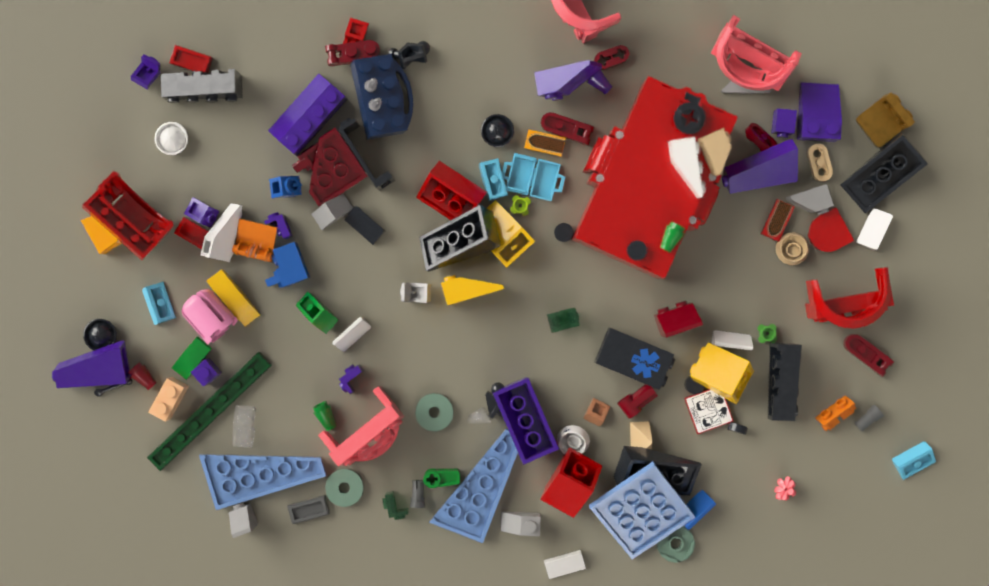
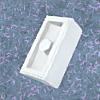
(874, 229)
(352, 334)
(732, 340)
(564, 564)

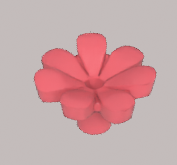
(785, 489)

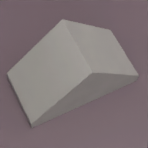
(332, 211)

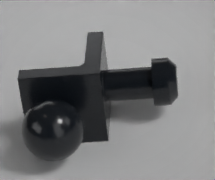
(411, 53)
(491, 402)

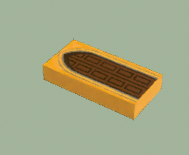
(544, 143)

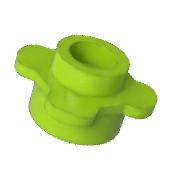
(515, 207)

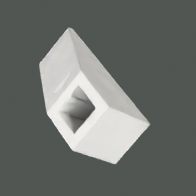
(685, 160)
(221, 237)

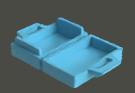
(541, 178)

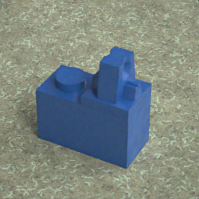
(291, 266)

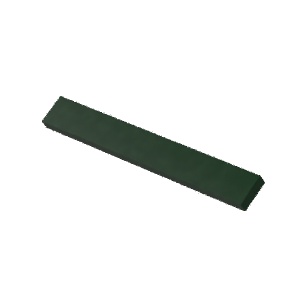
(209, 411)

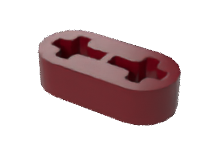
(610, 53)

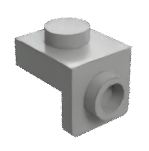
(416, 292)

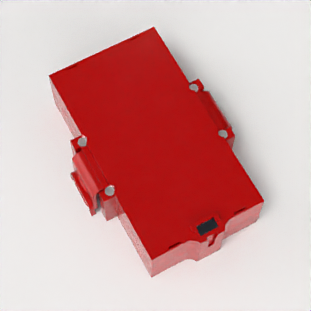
(639, 186)

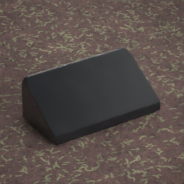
(364, 225)

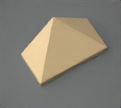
(641, 434)

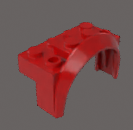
(127, 216)
(833, 309)

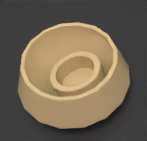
(792, 248)

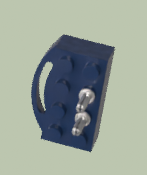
(381, 96)

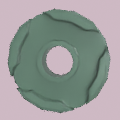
(434, 423)
(344, 498)
(683, 551)

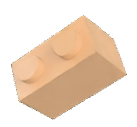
(168, 399)

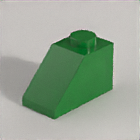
(316, 312)

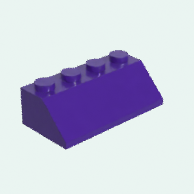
(307, 114)
(525, 420)

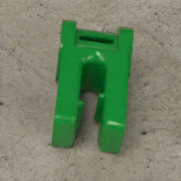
(444, 476)

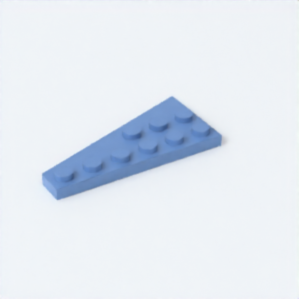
(246, 477)
(476, 498)

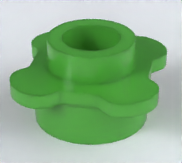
(762, 333)

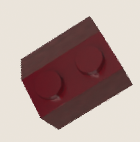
(678, 319)

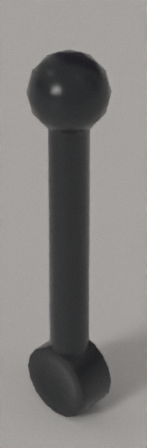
(98, 392)

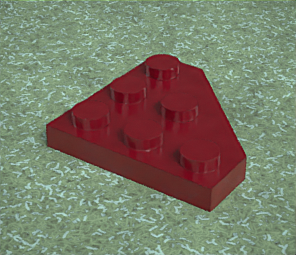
(333, 168)

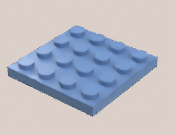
(642, 510)

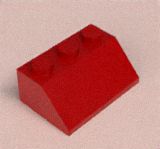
(449, 192)

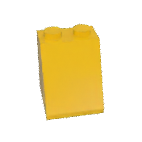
(722, 372)

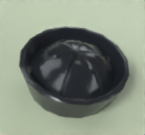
(497, 130)
(99, 334)

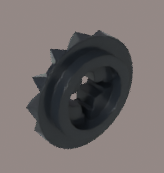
(698, 115)

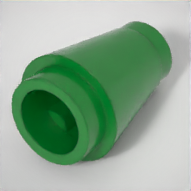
(672, 236)
(325, 415)

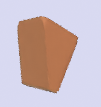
(596, 412)

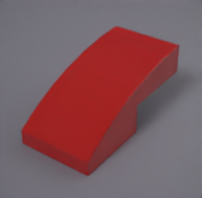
(355, 31)

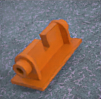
(842, 407)

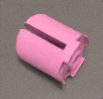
(208, 315)

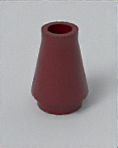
(142, 376)

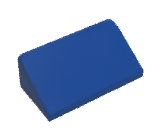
(700, 506)

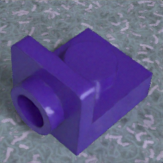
(201, 212)
(283, 227)

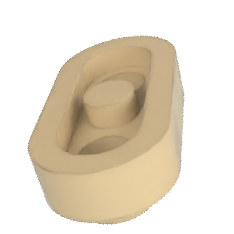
(820, 162)

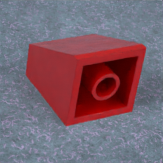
(572, 482)

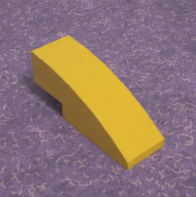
(233, 297)

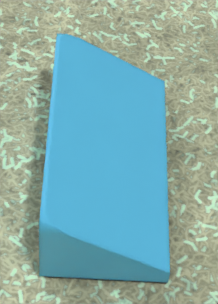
(493, 179)
(158, 303)
(914, 460)

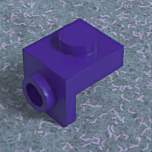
(146, 72)
(351, 372)

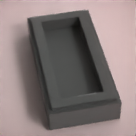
(308, 509)

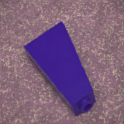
(765, 169)
(96, 368)

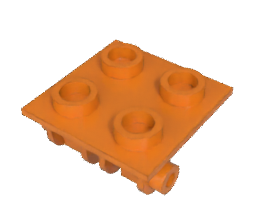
(255, 240)

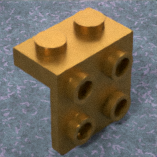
(885, 119)

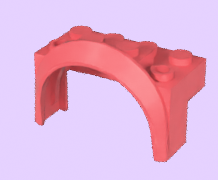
(576, 15)
(772, 62)
(356, 446)

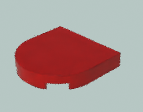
(829, 232)

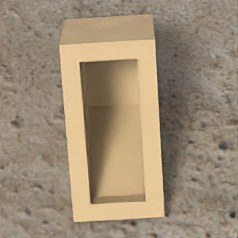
(715, 150)

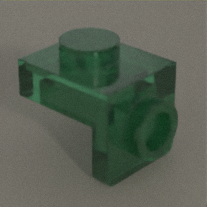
(563, 319)
(390, 504)

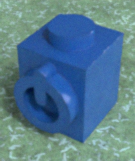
(285, 186)

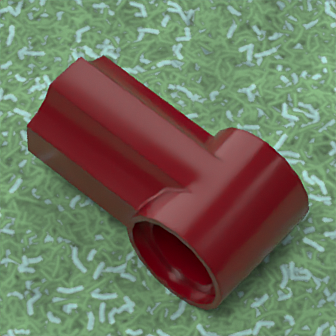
(633, 403)

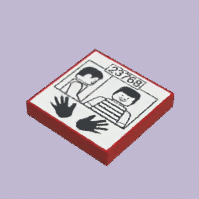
(708, 410)

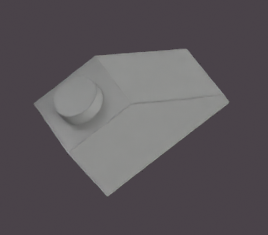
(813, 200)
(242, 519)
(521, 523)

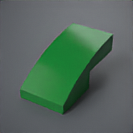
(191, 357)

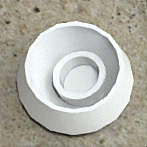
(171, 138)
(573, 437)

